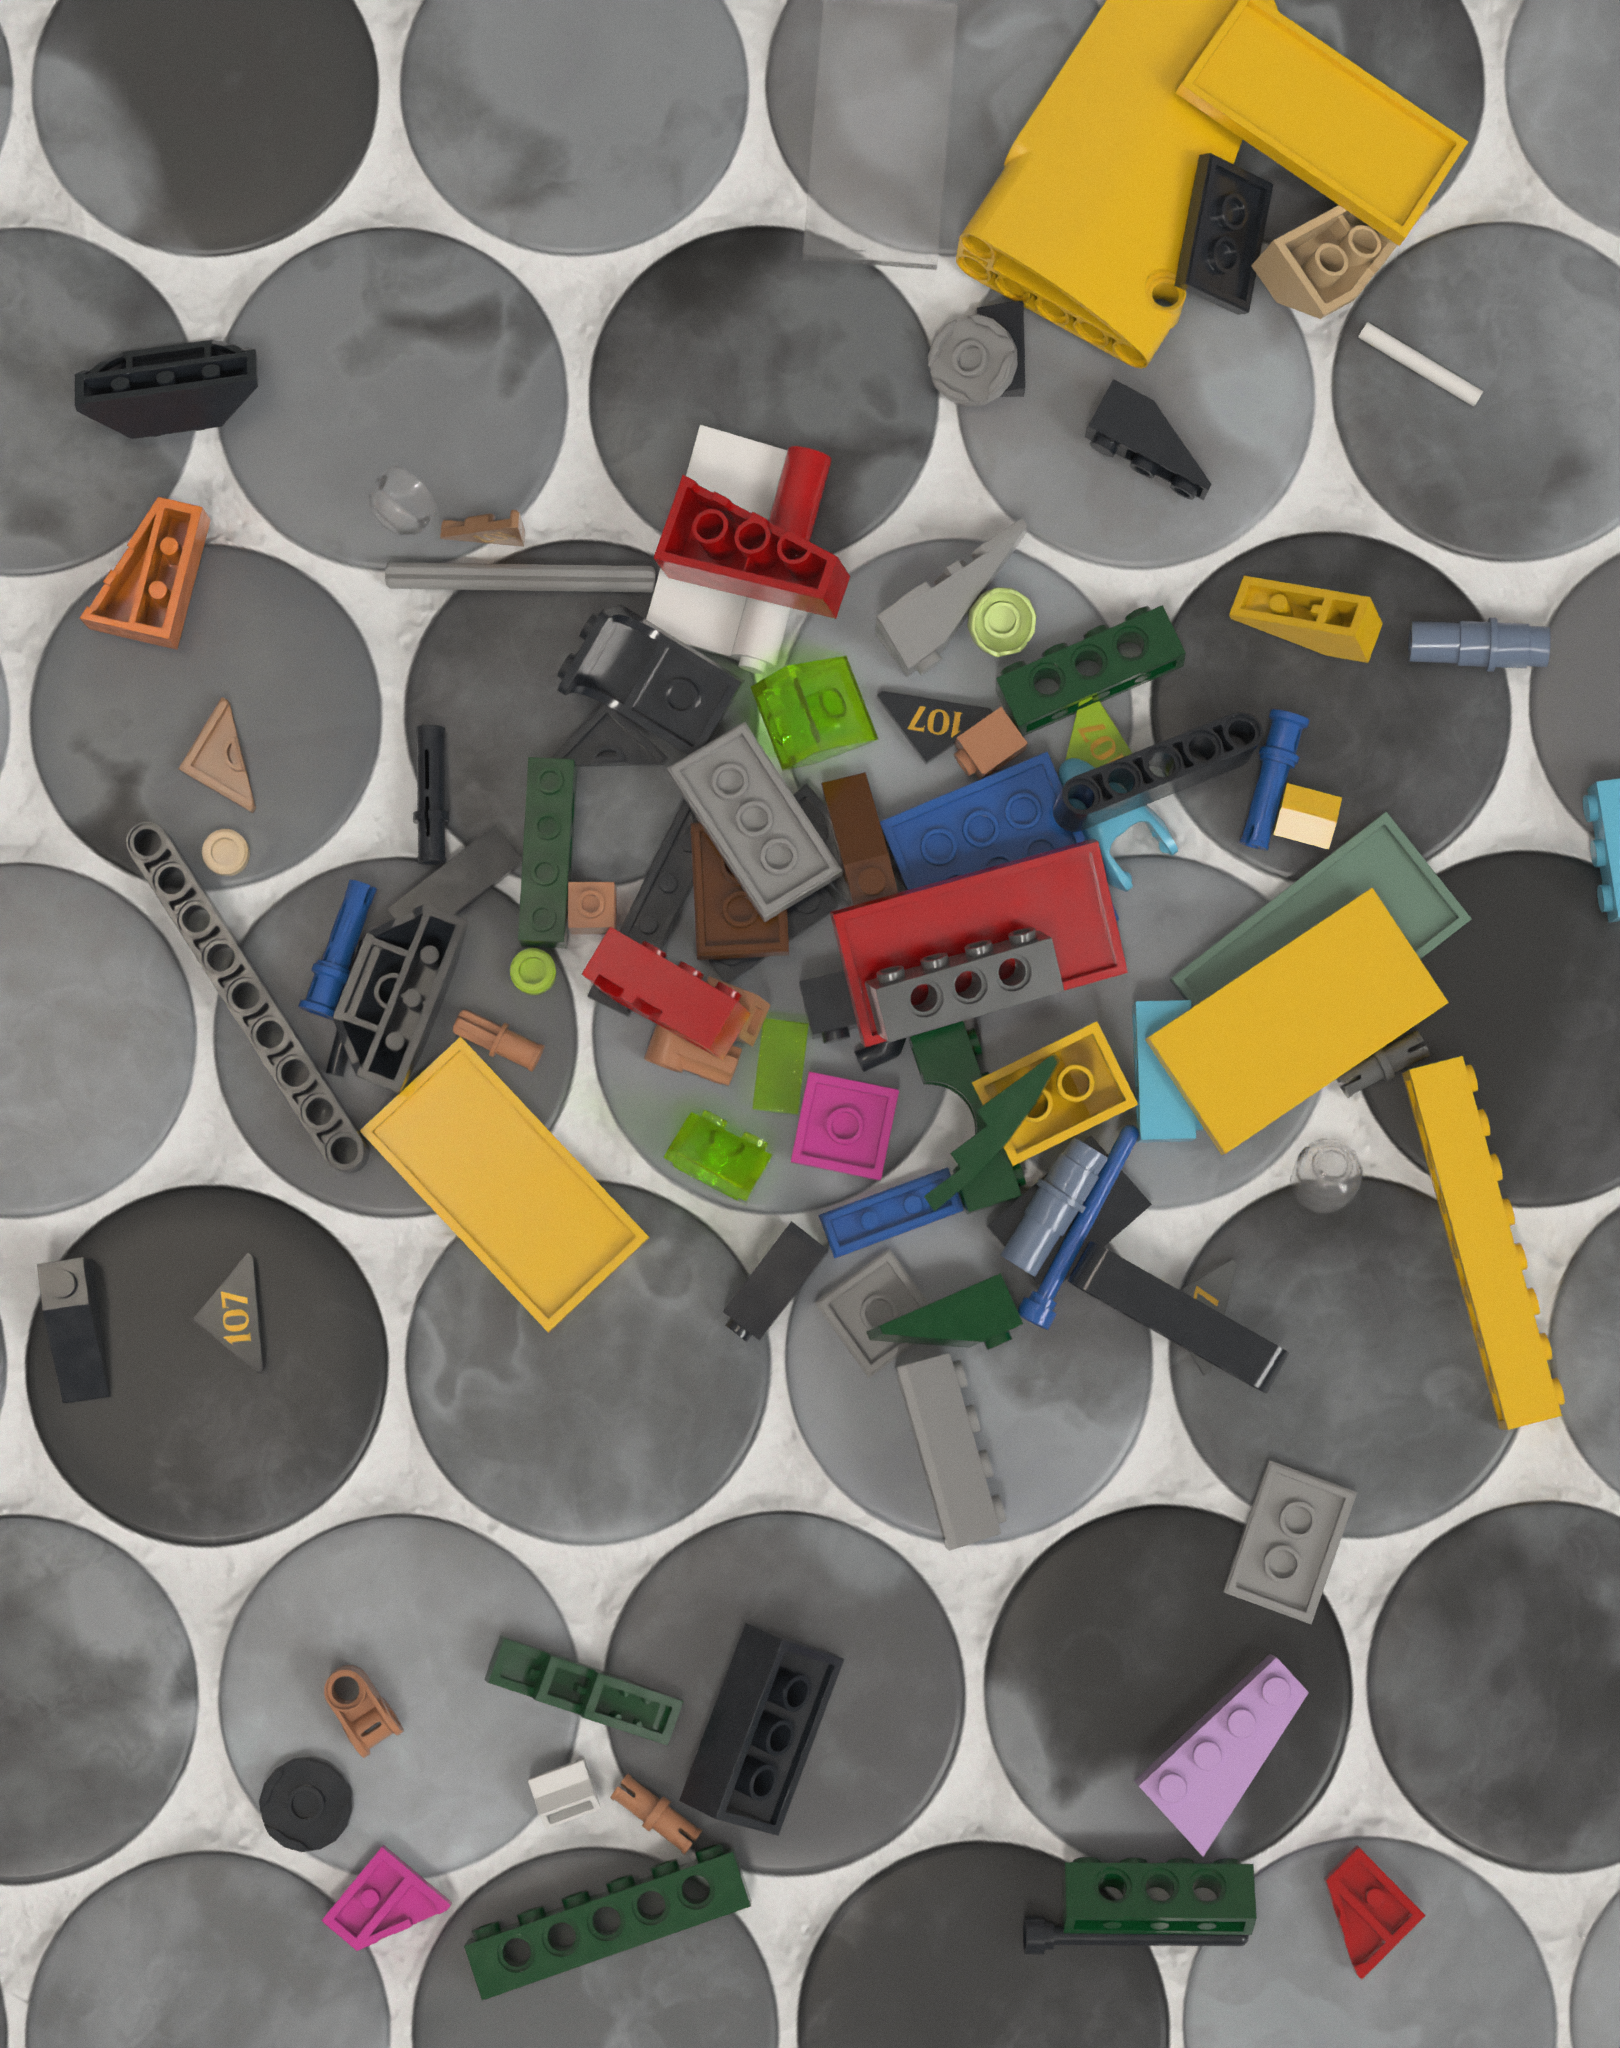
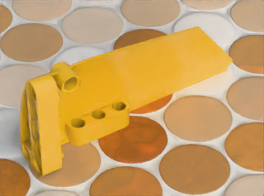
(1104, 181)

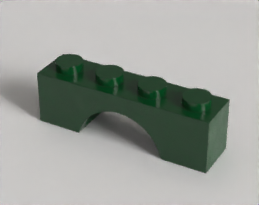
(948, 1060)

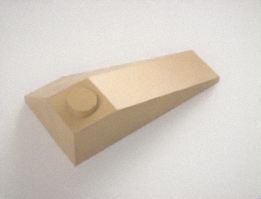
(1323, 262)

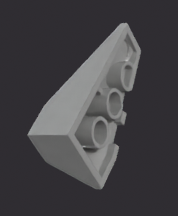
(928, 618)

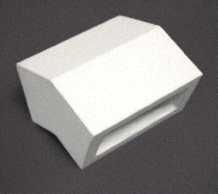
(564, 1793)

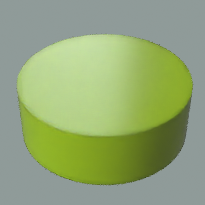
(533, 971)

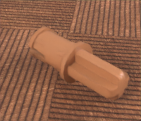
(498, 1039)

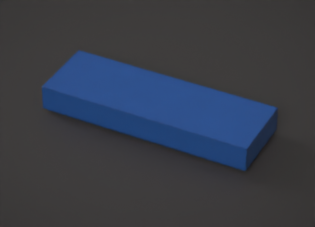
(886, 1214)

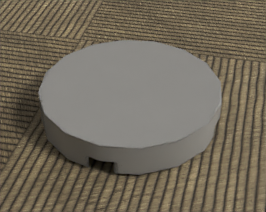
(972, 360)

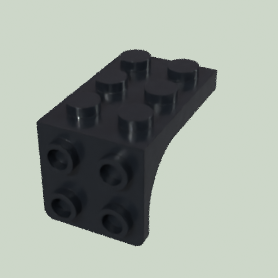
(650, 678)

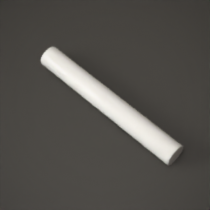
(1420, 364)

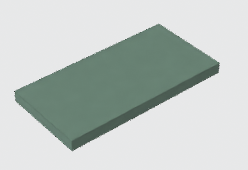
(1374, 859)

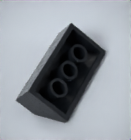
(761, 1730)

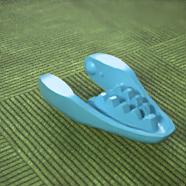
(1109, 830)

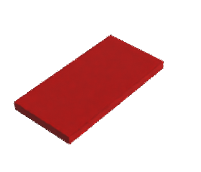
(1052, 891)

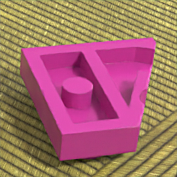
(383, 1902)

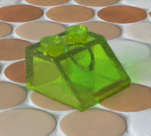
(813, 712)
(718, 1156)

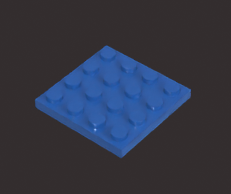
(980, 825)

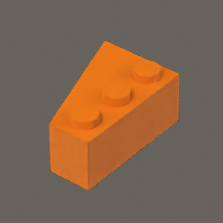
(155, 577)

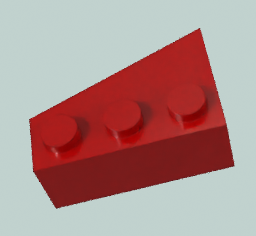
(667, 993)

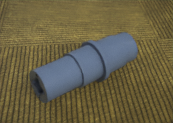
(1479, 644)
(1054, 1205)

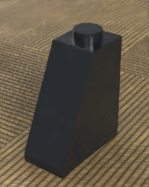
(774, 1283)

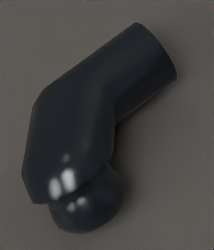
(878, 1054)

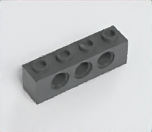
(1033, 978)

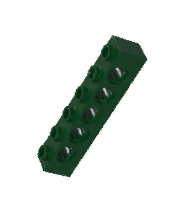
(498, 1973)

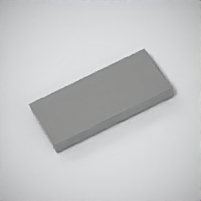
(754, 821)

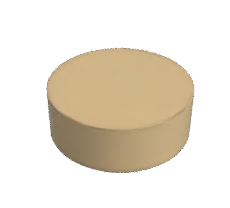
(225, 852)

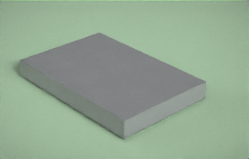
(1289, 1542)

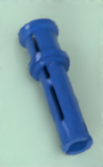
(1277, 758)
(332, 970)

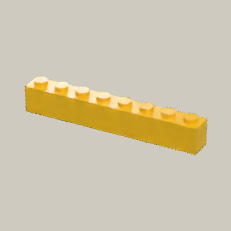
(1482, 1243)

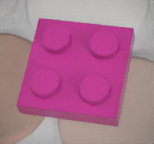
(844, 1126)

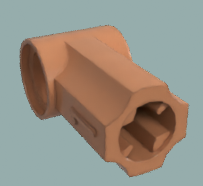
(678, 1055)

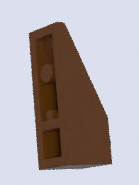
(859, 839)

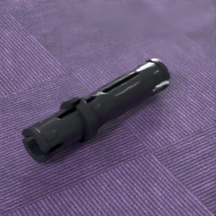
(430, 795)

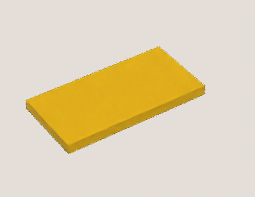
(1322, 118)
(1296, 1021)
(504, 1184)

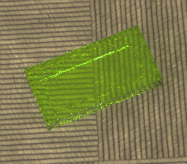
(780, 1066)

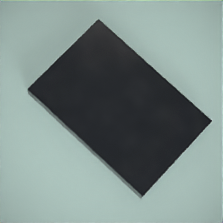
(1223, 234)
(1119, 1210)

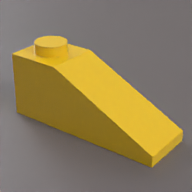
(1310, 617)

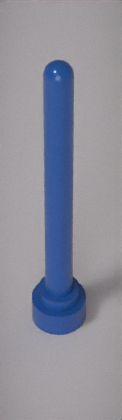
(1040, 1304)

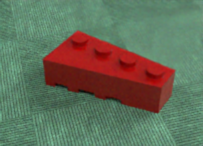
(743, 554)

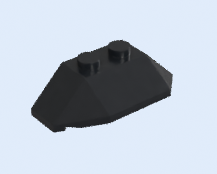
(168, 388)
(398, 993)

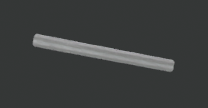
(520, 577)

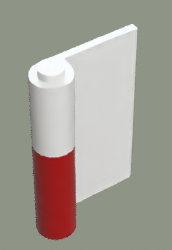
(762, 480)

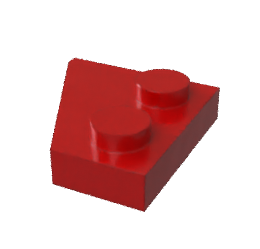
(1369, 1910)

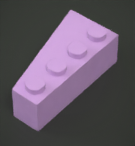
(1219, 1756)

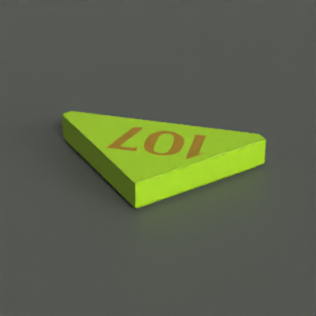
(1095, 737)

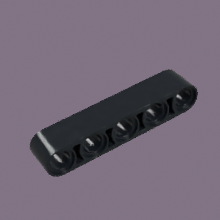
(1145, 787)
(1178, 1317)

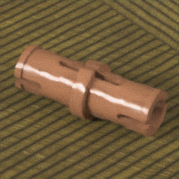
(656, 1813)

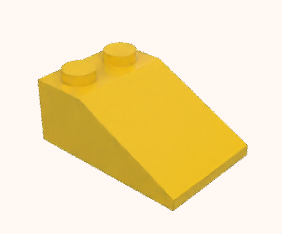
(1080, 1094)

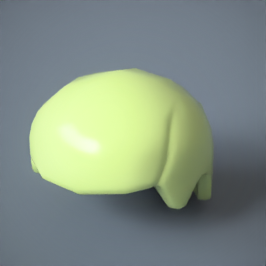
(1001, 621)

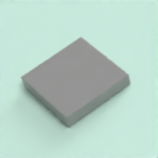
(869, 1300)

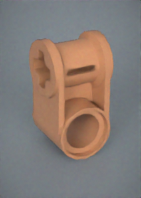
(362, 1711)

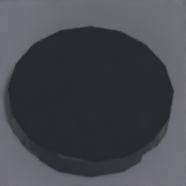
(306, 1804)

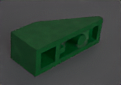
(958, 1320)

